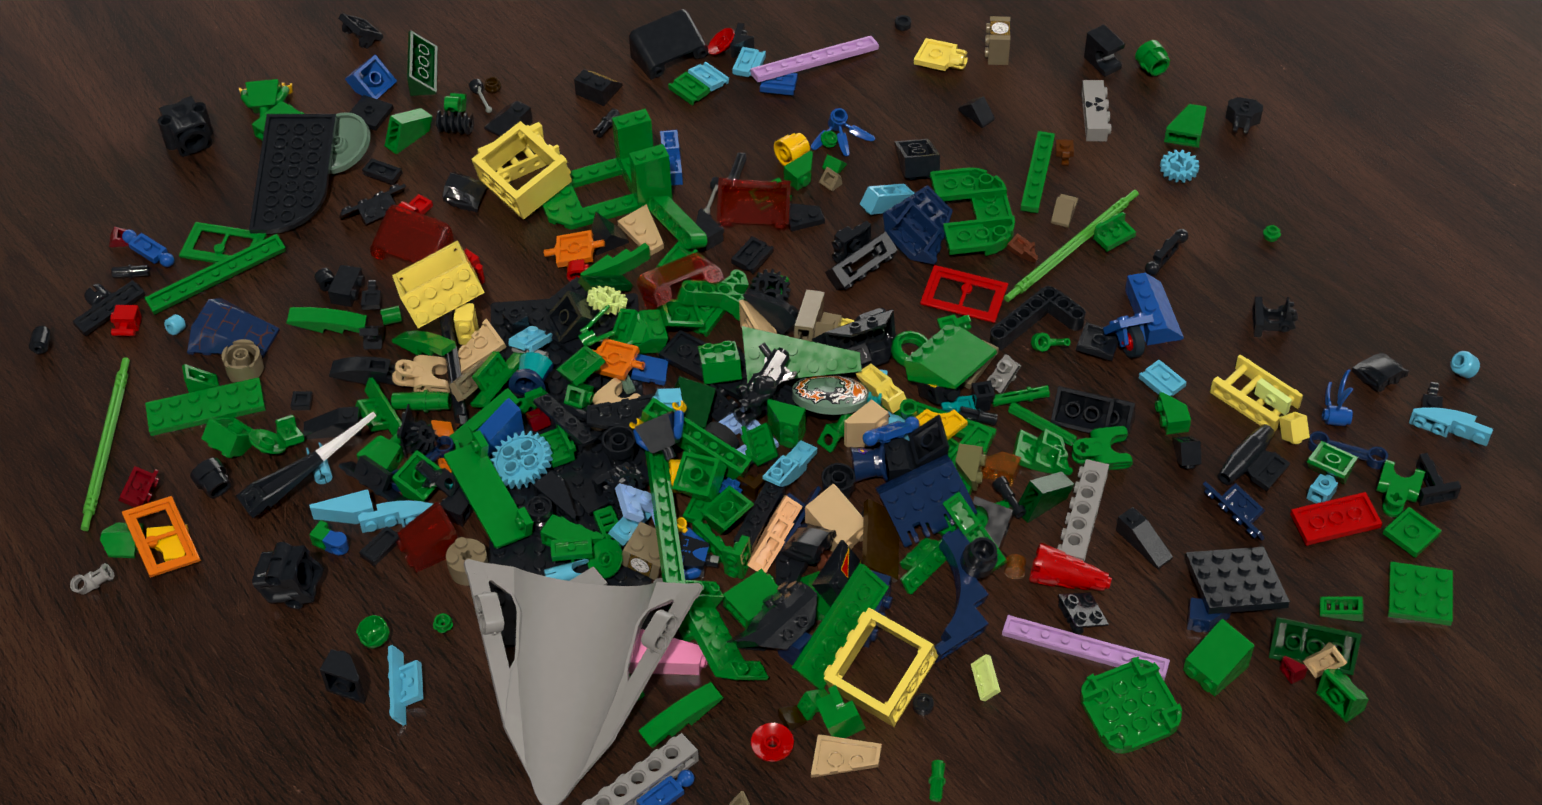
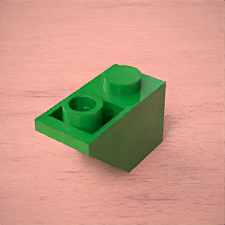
(1173, 414)

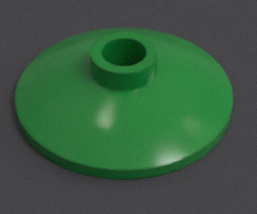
(266, 441)
(605, 550)

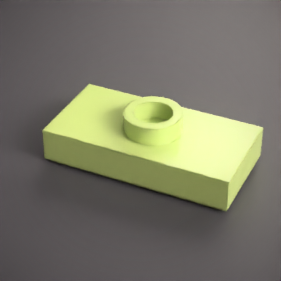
(1273, 396)
(985, 677)

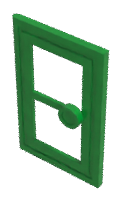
(189, 253)

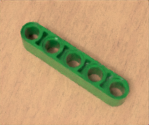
(677, 222)

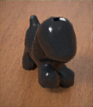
(753, 399)

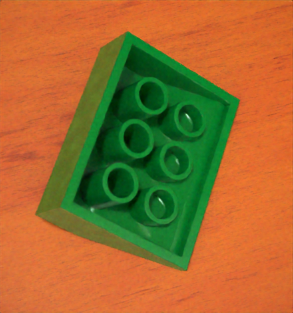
(948, 358)

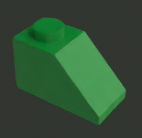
(799, 171)

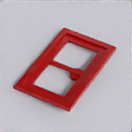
(969, 280)

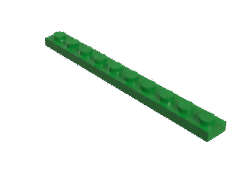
(665, 518)

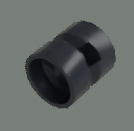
(540, 511)

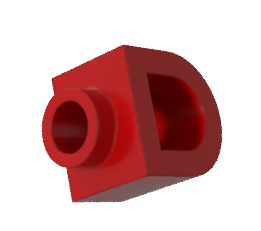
(575, 268)

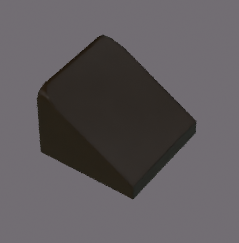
(791, 717)

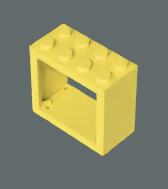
(539, 188)
(437, 284)
(904, 692)

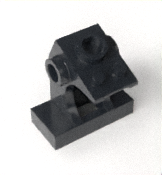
(1284, 315)

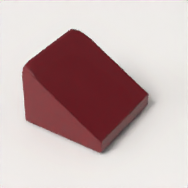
(116, 238)
(537, 419)
(1293, 670)

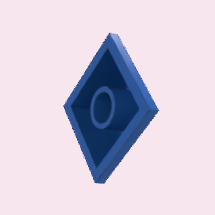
(371, 78)

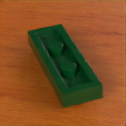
(618, 282)

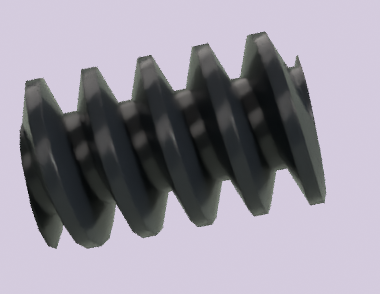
(454, 124)

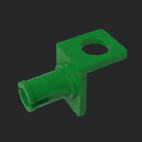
(836, 430)

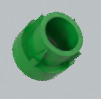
(1152, 57)

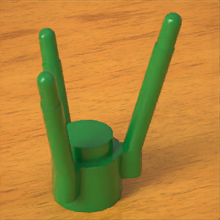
(588, 337)

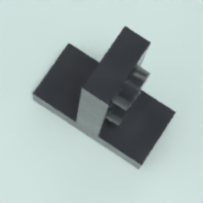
(1435, 489)

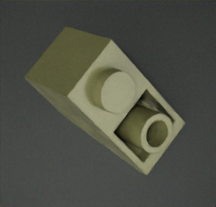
(969, 464)

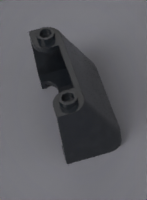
(665, 41)

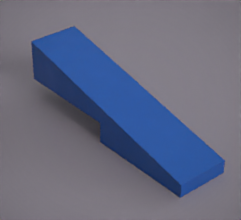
(671, 143)

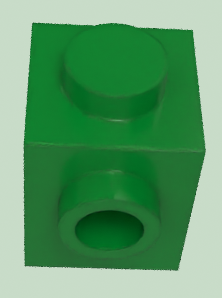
(579, 396)

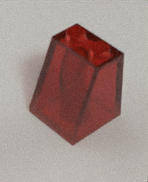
(427, 538)

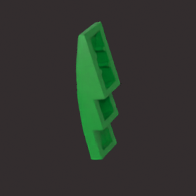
(620, 264)
(324, 318)
(424, 342)
(969, 523)
(680, 714)

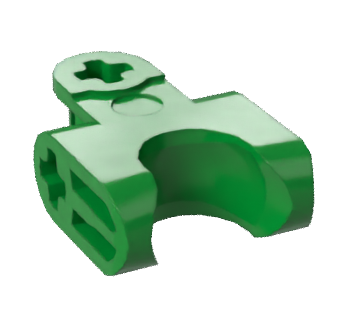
(1099, 448)
(1398, 488)

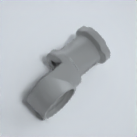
(92, 579)

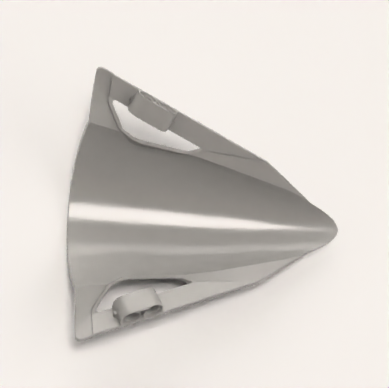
(570, 664)

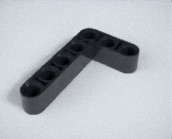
(1034, 309)

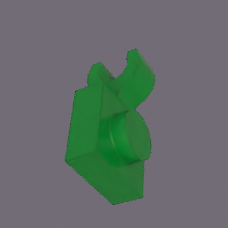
(963, 322)
(527, 401)

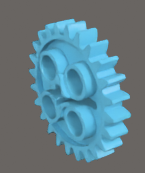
(522, 459)

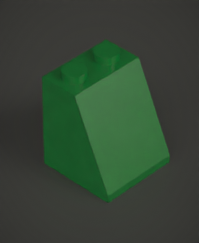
(1219, 658)

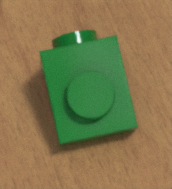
(288, 432)
(807, 703)

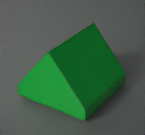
(834, 164)

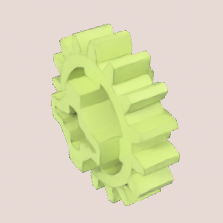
(600, 297)

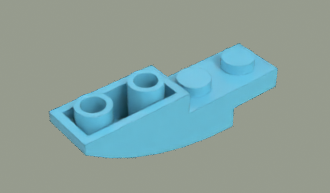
(1456, 422)
(792, 466)
(391, 514)

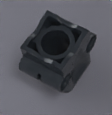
(185, 126)
(287, 575)

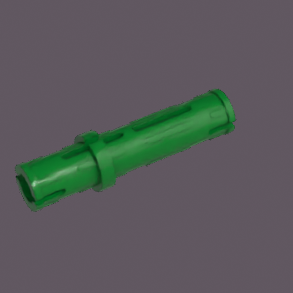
(1021, 395)

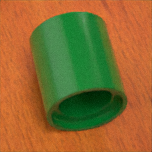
(391, 315)
(908, 403)

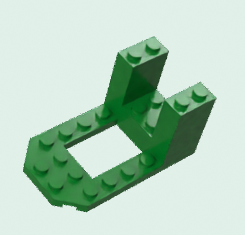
(637, 160)

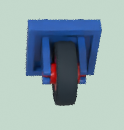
(1130, 332)

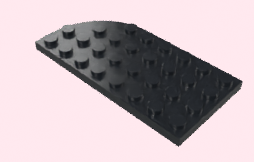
(292, 171)

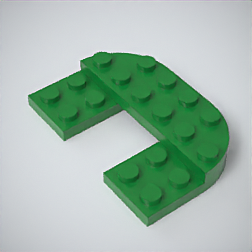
(993, 216)

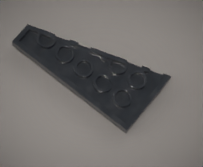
(617, 413)

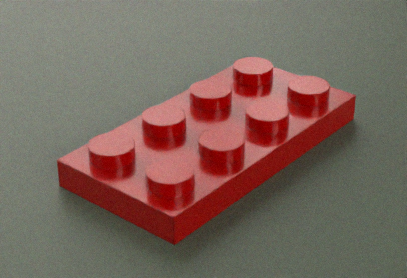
(1336, 518)

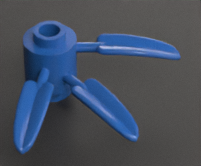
(837, 122)
(1337, 414)

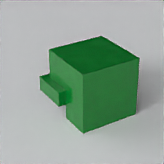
(839, 717)

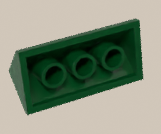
(421, 65)
(1303, 639)

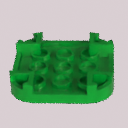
(1130, 706)

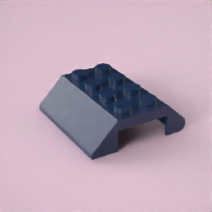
(919, 498)

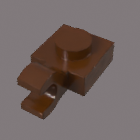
(1065, 150)

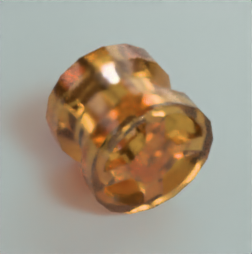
(1015, 566)

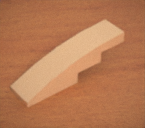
(774, 534)

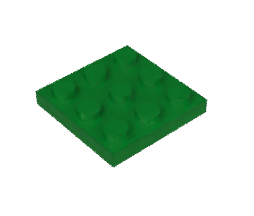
(1420, 593)

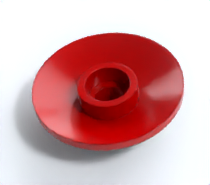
(721, 41)
(772, 734)

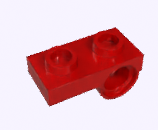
(418, 204)

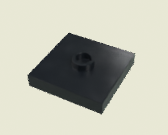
(372, 111)
(1096, 343)

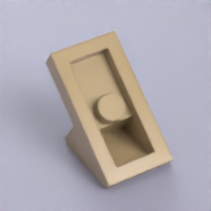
(1325, 659)

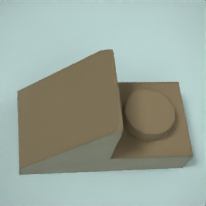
(1064, 210)
(828, 322)

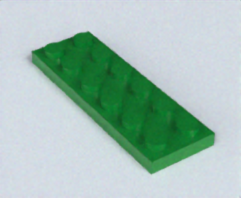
(198, 406)
(861, 592)

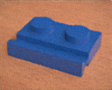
(780, 85)

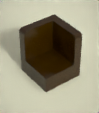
(751, 486)

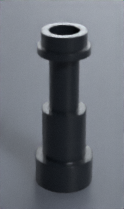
(1001, 486)

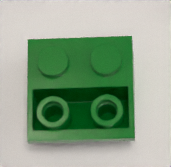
(719, 362)

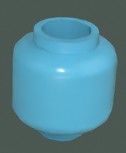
(1465, 364)

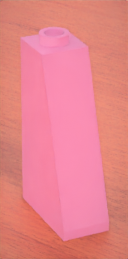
(679, 658)

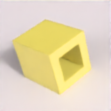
(1294, 427)

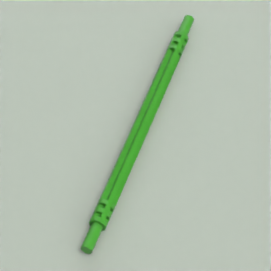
(1069, 247)
(105, 444)

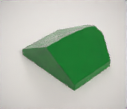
(118, 541)

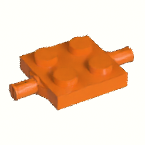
(574, 247)
(618, 359)

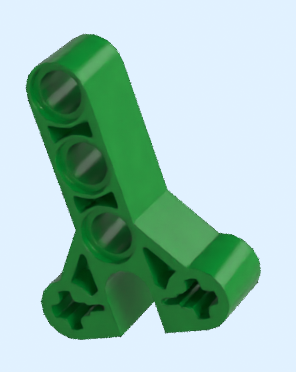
(720, 294)

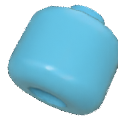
(175, 324)

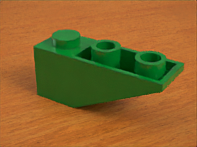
(561, 528)

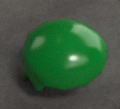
(373, 631)

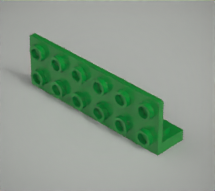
(488, 494)

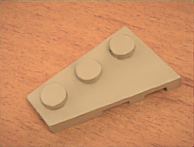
(642, 229)
(480, 346)
(843, 755)

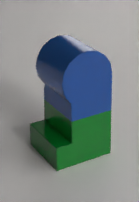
(329, 540)

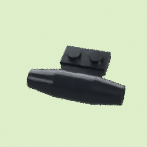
(1251, 457)

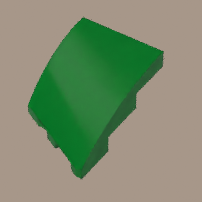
(1042, 452)

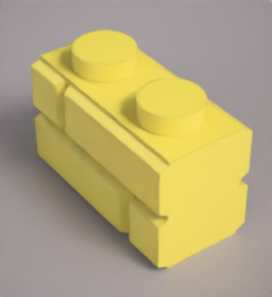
(465, 322)

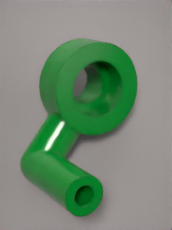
(1046, 342)

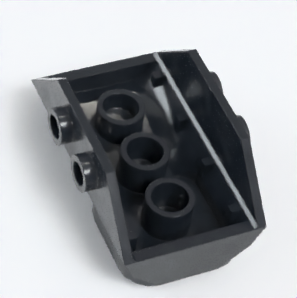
(873, 328)
(781, 620)

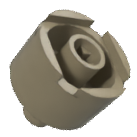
(242, 360)
(459, 552)

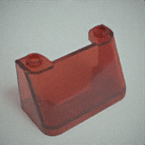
(753, 202)
(409, 235)
(656, 283)

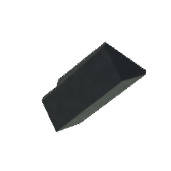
(1091, 411)

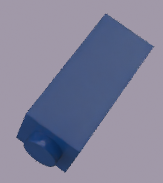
(501, 423)

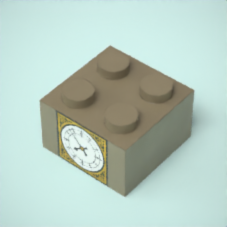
(998, 40)
(642, 552)

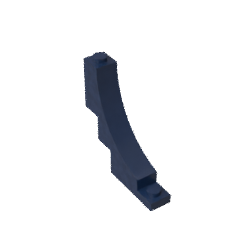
(967, 620)

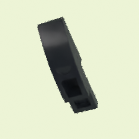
(361, 368)

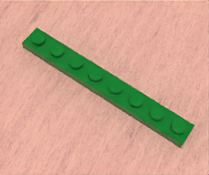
(215, 274)

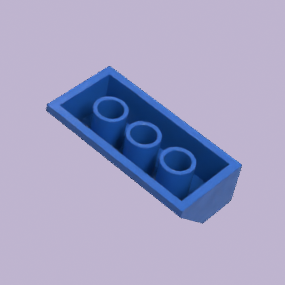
(1149, 296)

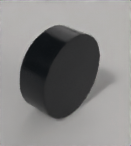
(903, 23)
(923, 704)

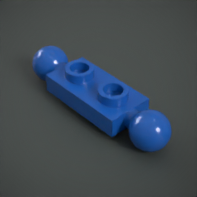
(148, 248)
(890, 431)
(668, 790)

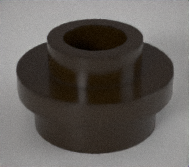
(492, 84)

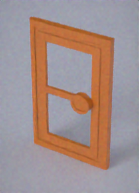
(143, 545)

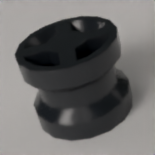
(324, 278)

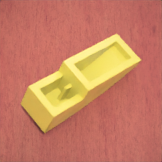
(877, 383)

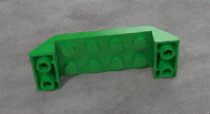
(713, 636)

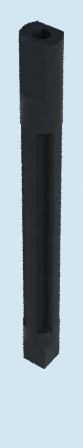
(453, 369)

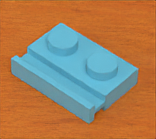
(748, 59)
(709, 76)
(530, 338)
(1162, 379)

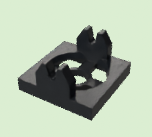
(361, 28)

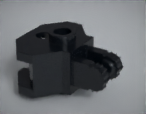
(1244, 113)

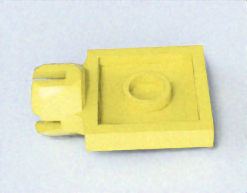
(940, 55)

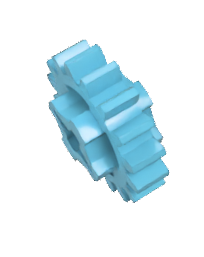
(1179, 166)

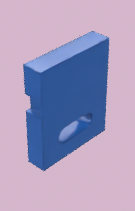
(654, 370)

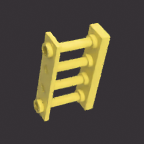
(525, 166)
(1241, 402)

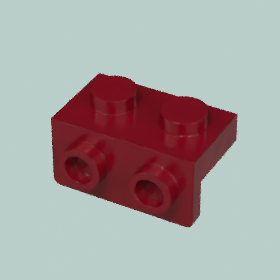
(138, 487)

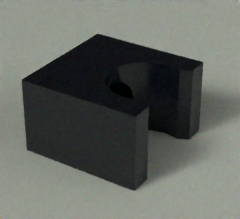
(1099, 50)
(998, 521)

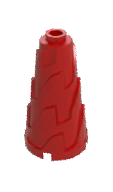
(1057, 568)

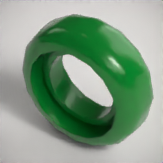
(902, 338)

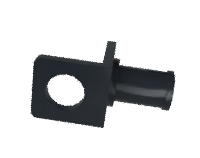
(436, 477)

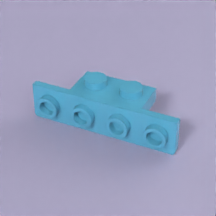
(404, 684)

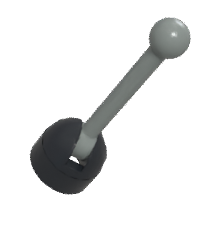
(476, 86)
(714, 187)

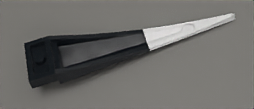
(276, 485)

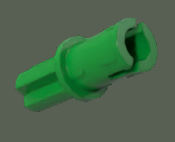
(937, 780)

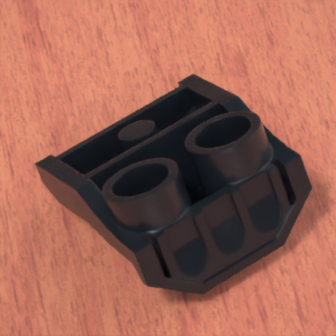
(463, 192)
(1379, 371)
(808, 543)

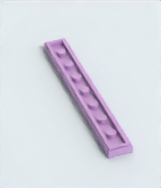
(814, 59)
(1076, 644)

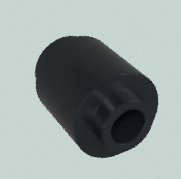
(40, 340)

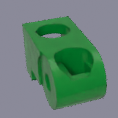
(455, 102)

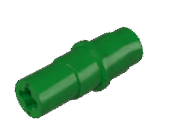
(421, 401)

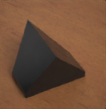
(609, 232)

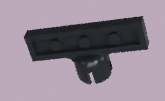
(104, 303)

